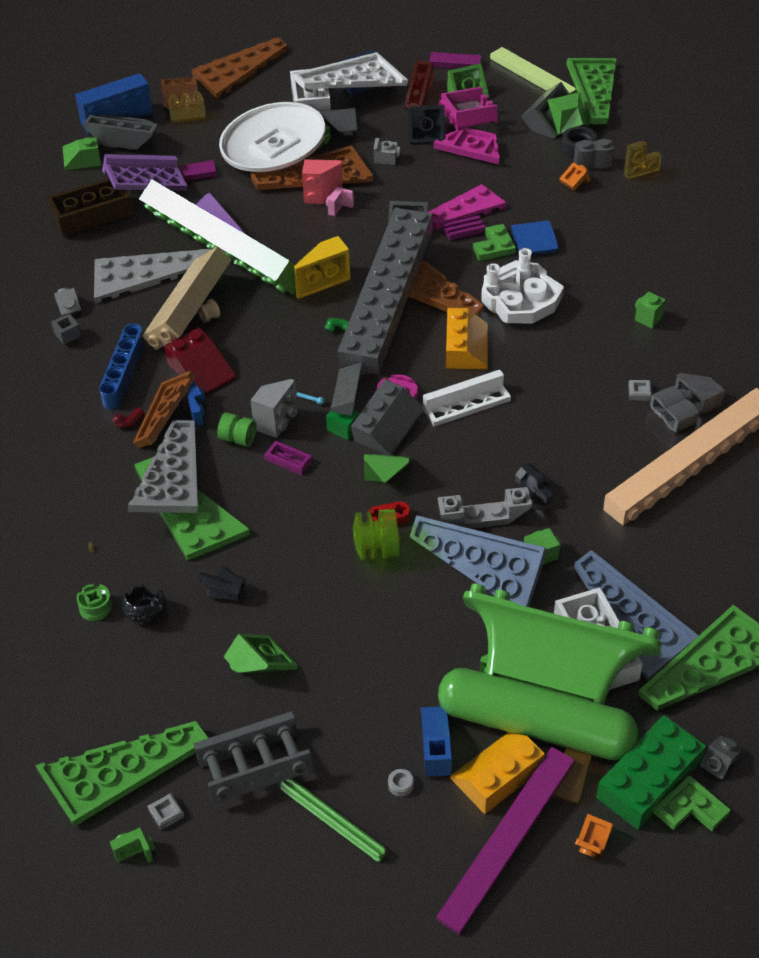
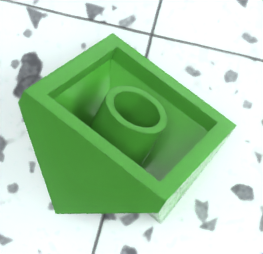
(467, 78)
(568, 112)
(383, 467)

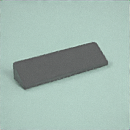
(346, 389)

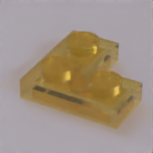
(639, 162)

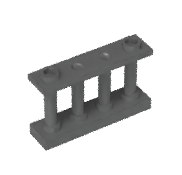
(248, 739)

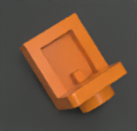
(594, 836)

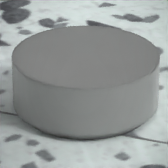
(401, 782)

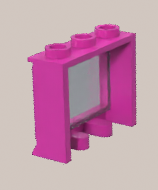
(468, 107)

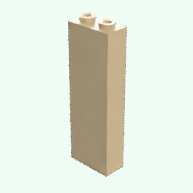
(186, 298)

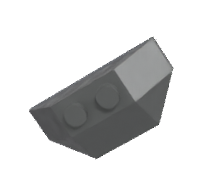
(120, 130)

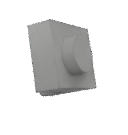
(67, 301)

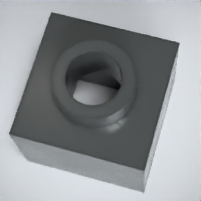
(66, 329)

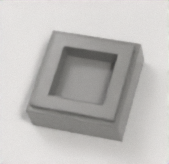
(640, 390)
(165, 811)

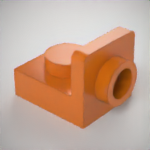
(575, 176)

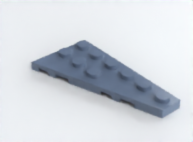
(484, 557)
(638, 608)

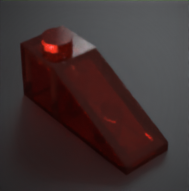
(420, 84)

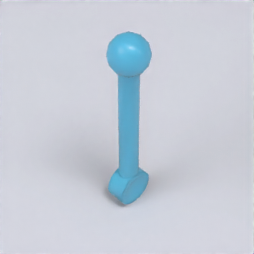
(320, 401)

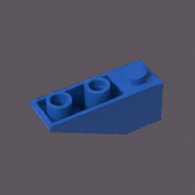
(436, 741)

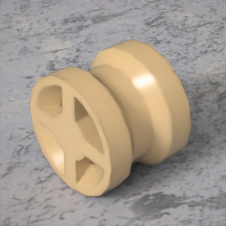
(208, 311)

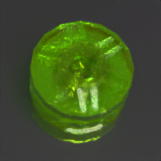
(376, 534)

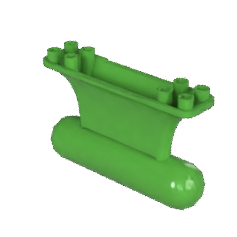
(548, 677)

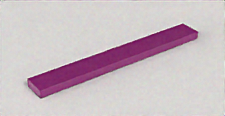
(504, 841)

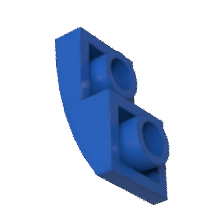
(196, 397)

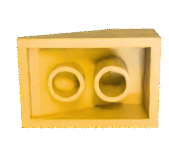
(322, 267)

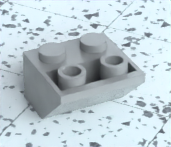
(274, 407)

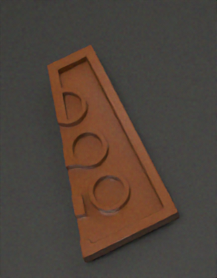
(162, 407)

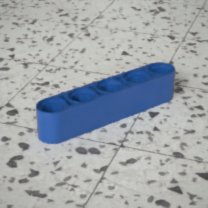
(121, 366)

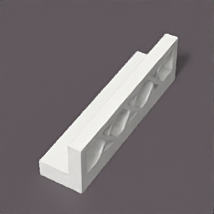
(462, 395)

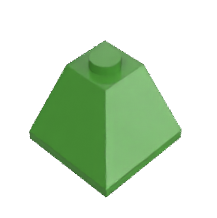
(81, 154)
(257, 654)

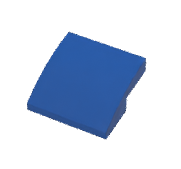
(535, 236)

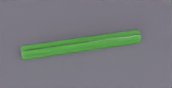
(334, 819)

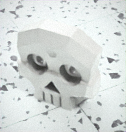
(520, 290)

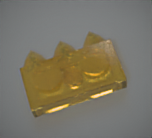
(186, 109)

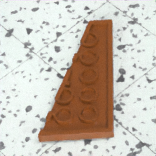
(237, 67)
(353, 171)
(433, 289)

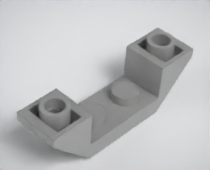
(485, 515)

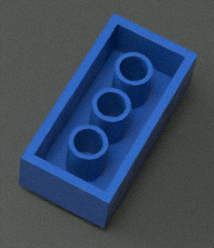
(122, 97)

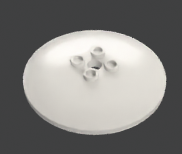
(272, 136)

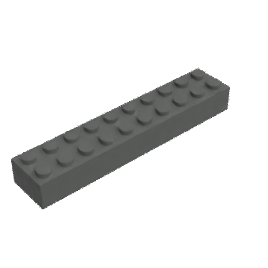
(386, 291)

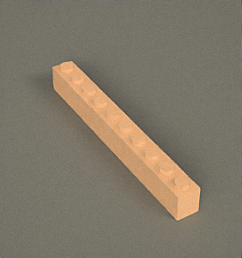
(684, 460)

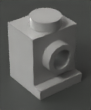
(386, 152)

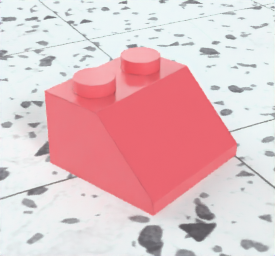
(321, 179)

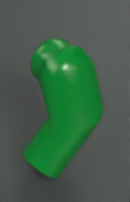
(332, 323)

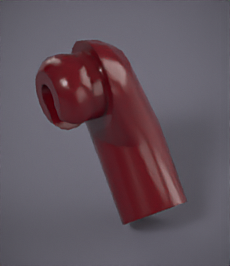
(129, 421)

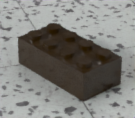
(89, 206)

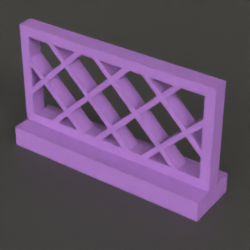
(138, 165)

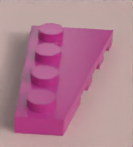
(467, 205)

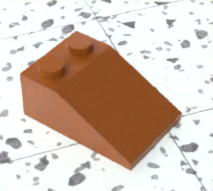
(178, 87)

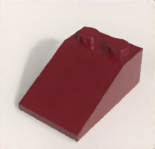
(200, 355)

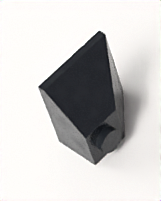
(426, 124)

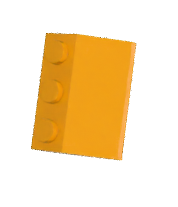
(466, 340)
(499, 770)

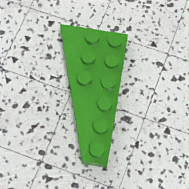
(595, 82)
(203, 530)
(715, 656)
(112, 771)

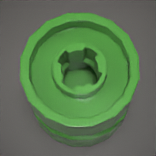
(233, 428)

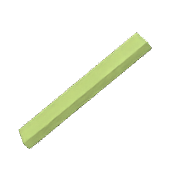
(527, 70)

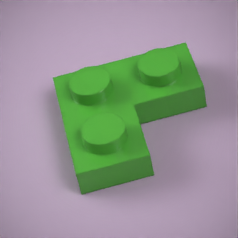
(497, 245)
(692, 799)

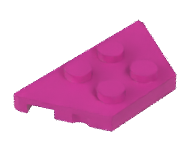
(471, 143)

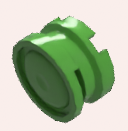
(94, 602)

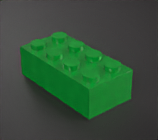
(650, 771)

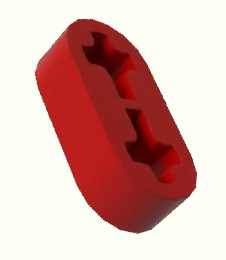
(398, 506)

